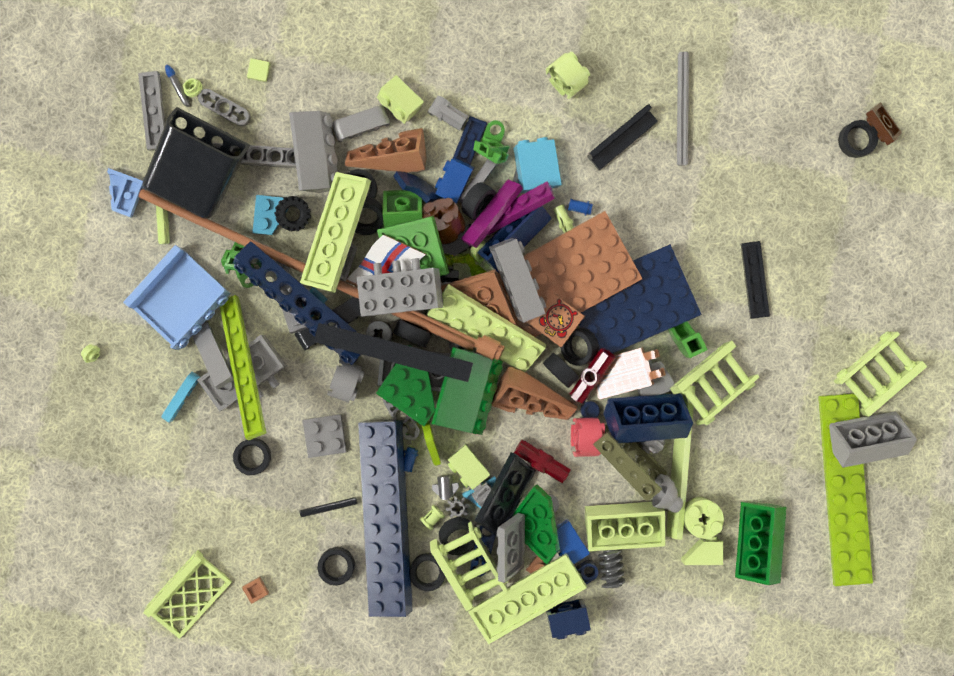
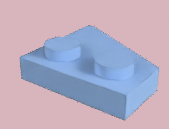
(124, 192)

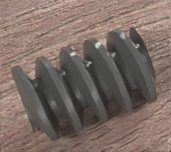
(378, 325)
(612, 568)

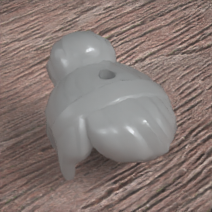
(668, 497)

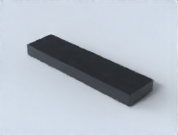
(755, 279)

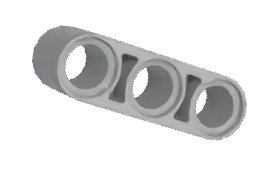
(361, 122)

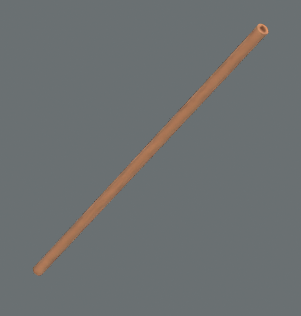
(295, 264)

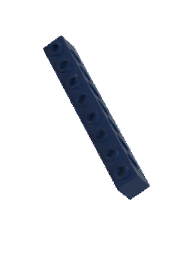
(298, 293)

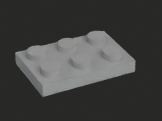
(511, 547)

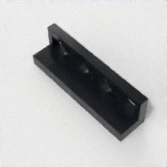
(622, 137)

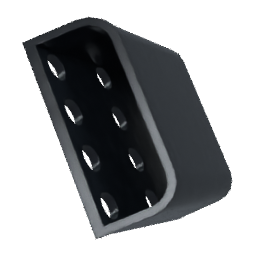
(192, 168)

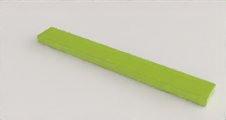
(242, 369)

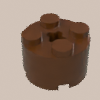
(447, 219)

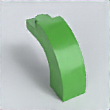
(687, 340)

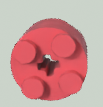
(584, 435)

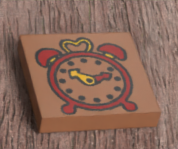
(558, 321)

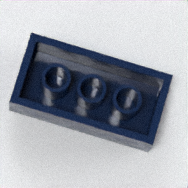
(648, 418)

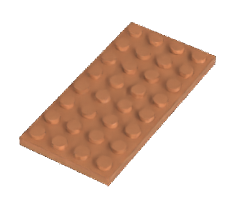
(581, 267)

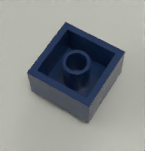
(568, 619)

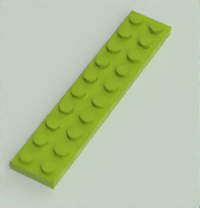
(845, 499)

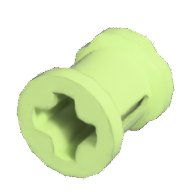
(432, 517)

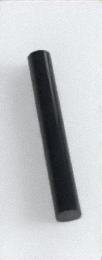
(328, 507)

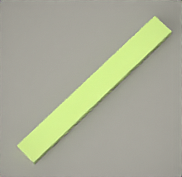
(679, 476)

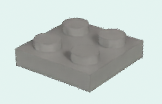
(324, 436)

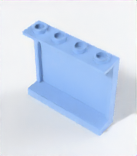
(177, 297)

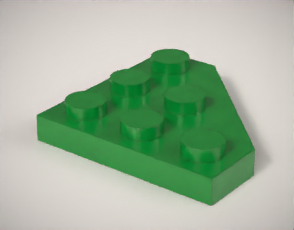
(409, 392)
(540, 524)

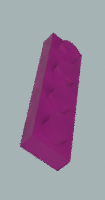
(525, 204)

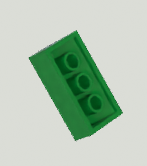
(760, 543)

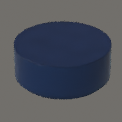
(590, 410)

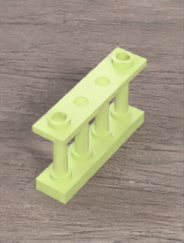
(697, 375)
(883, 392)
(449, 566)

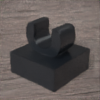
(452, 276)

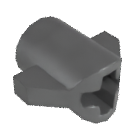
(445, 488)

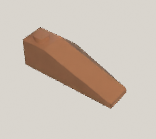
(401, 154)
(525, 392)

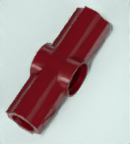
(599, 367)
(542, 461)

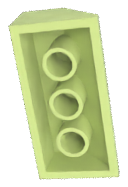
(624, 526)

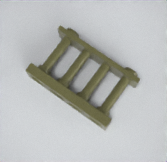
(632, 463)

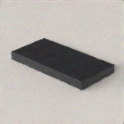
(505, 493)

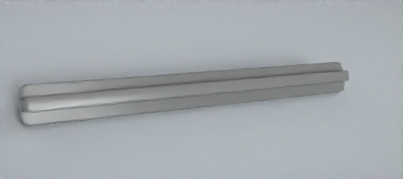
(682, 108)

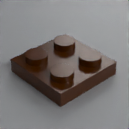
(883, 123)

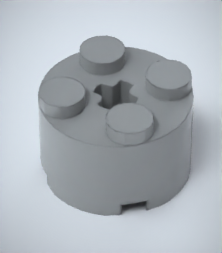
(345, 381)

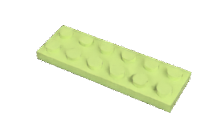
(335, 232)
(476, 320)
(527, 598)

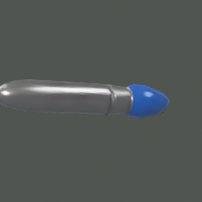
(177, 86)

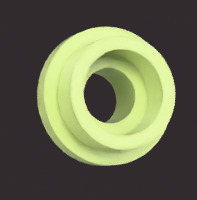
(192, 87)
(90, 353)

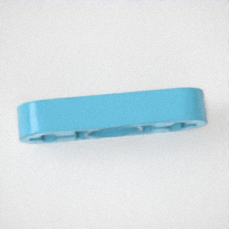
(178, 400)

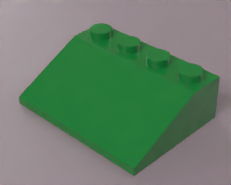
(467, 404)

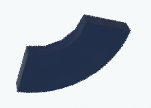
(416, 185)

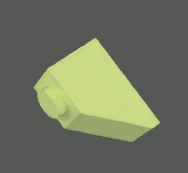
(704, 552)

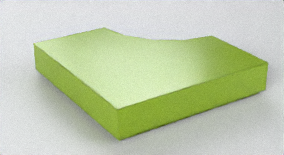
(431, 444)

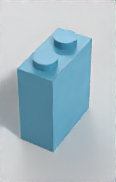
(537, 163)

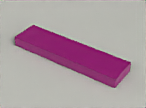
(492, 213)

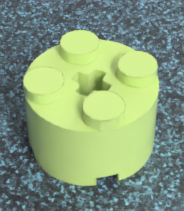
(568, 74)
(711, 523)

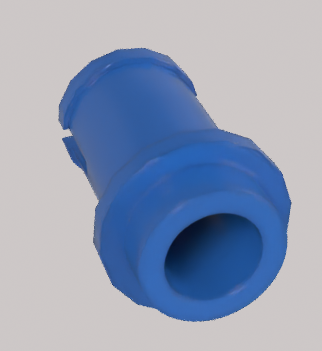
(581, 207)
(410, 457)

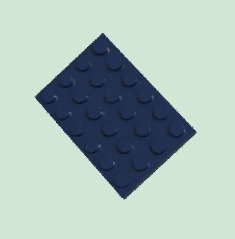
(644, 307)

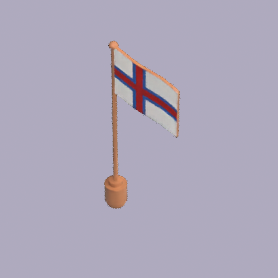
(388, 250)

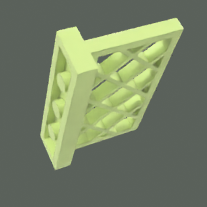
(178, 581)

